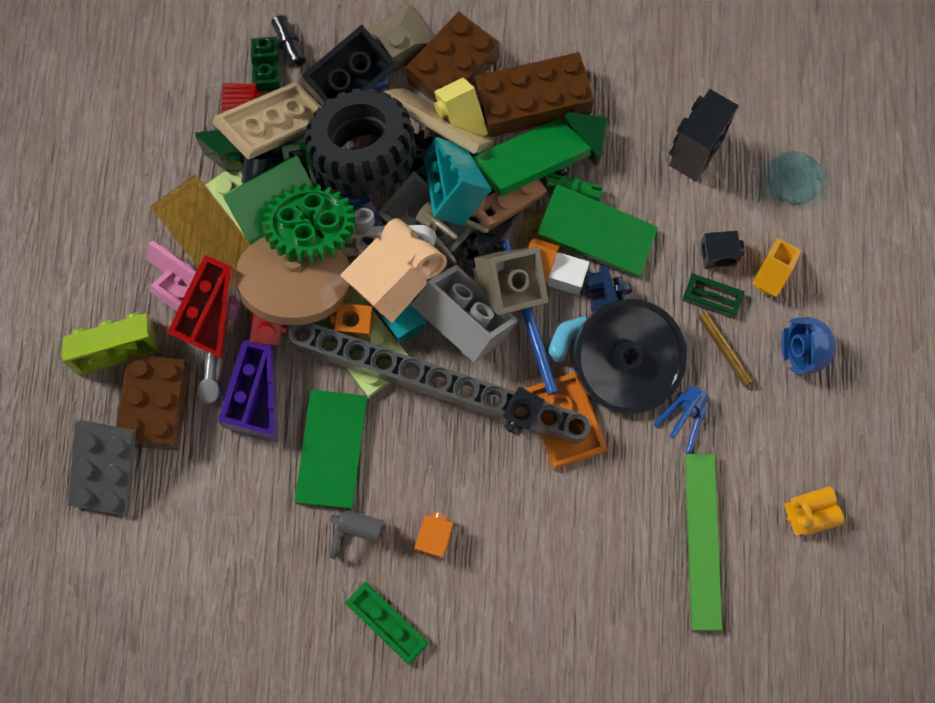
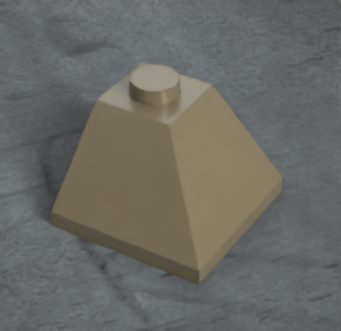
(401, 35)
(512, 279)

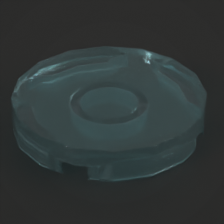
(795, 177)

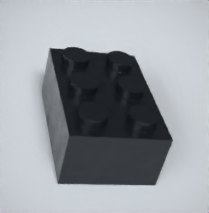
(702, 134)

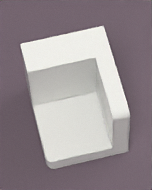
(568, 273)

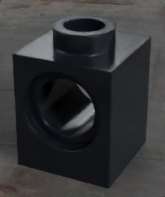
(721, 249)
(526, 400)

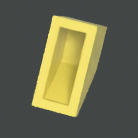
(461, 106)

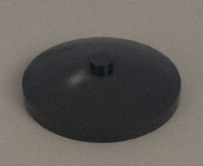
(629, 356)

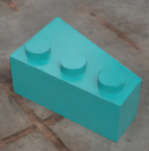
(453, 182)

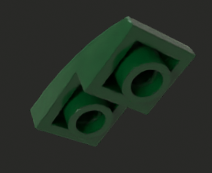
(265, 63)

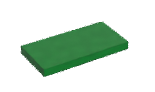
(531, 156)
(597, 231)
(331, 449)

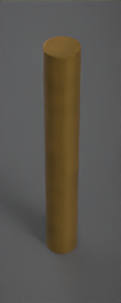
(725, 349)

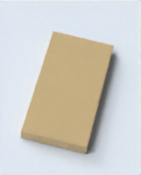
(426, 114)
(268, 120)

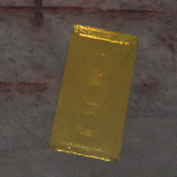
(200, 224)

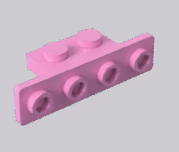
(176, 278)

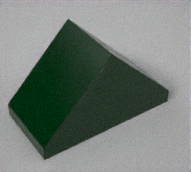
(591, 130)

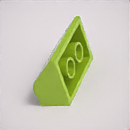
(109, 343)

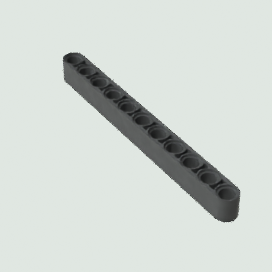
(428, 371)

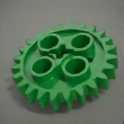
(296, 236)

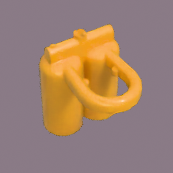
(814, 512)

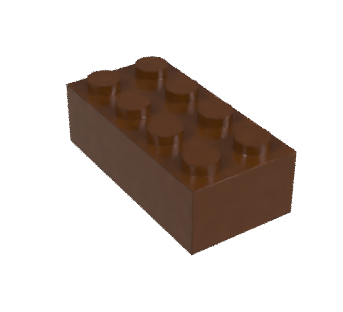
(533, 94)

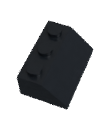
(350, 65)

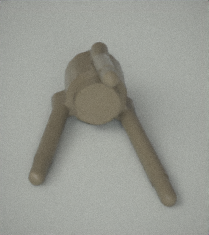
(425, 217)

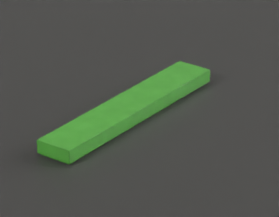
(703, 543)

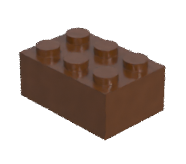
(454, 53)
(154, 400)

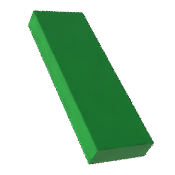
(387, 623)

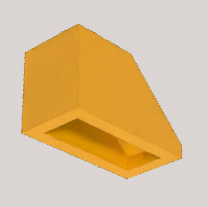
(776, 267)

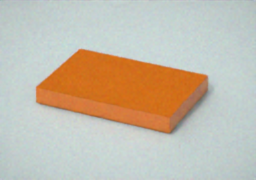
(575, 399)

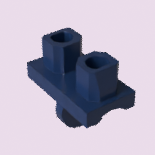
(602, 282)

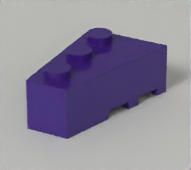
(252, 393)

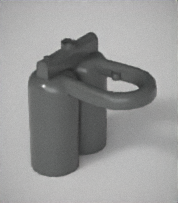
(355, 525)

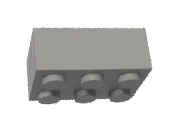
(463, 313)

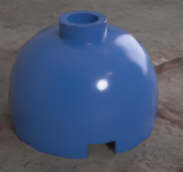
(807, 345)

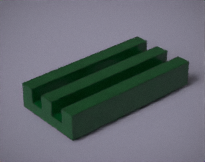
(700, 302)

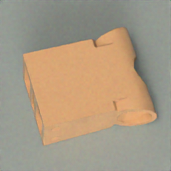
(394, 269)

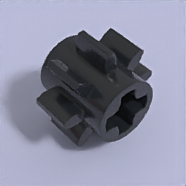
(477, 247)

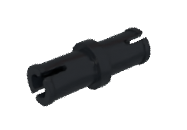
(288, 41)

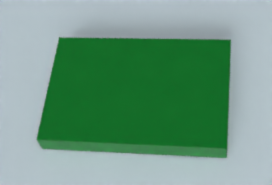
(252, 198)

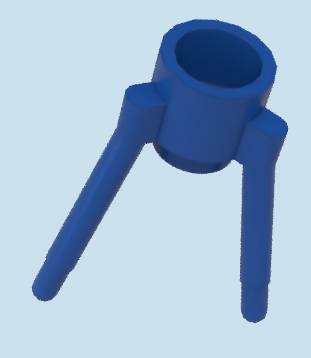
(691, 403)

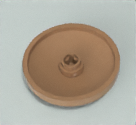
(288, 290)

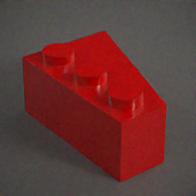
(206, 307)

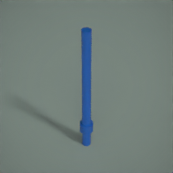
(536, 340)

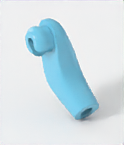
(562, 338)

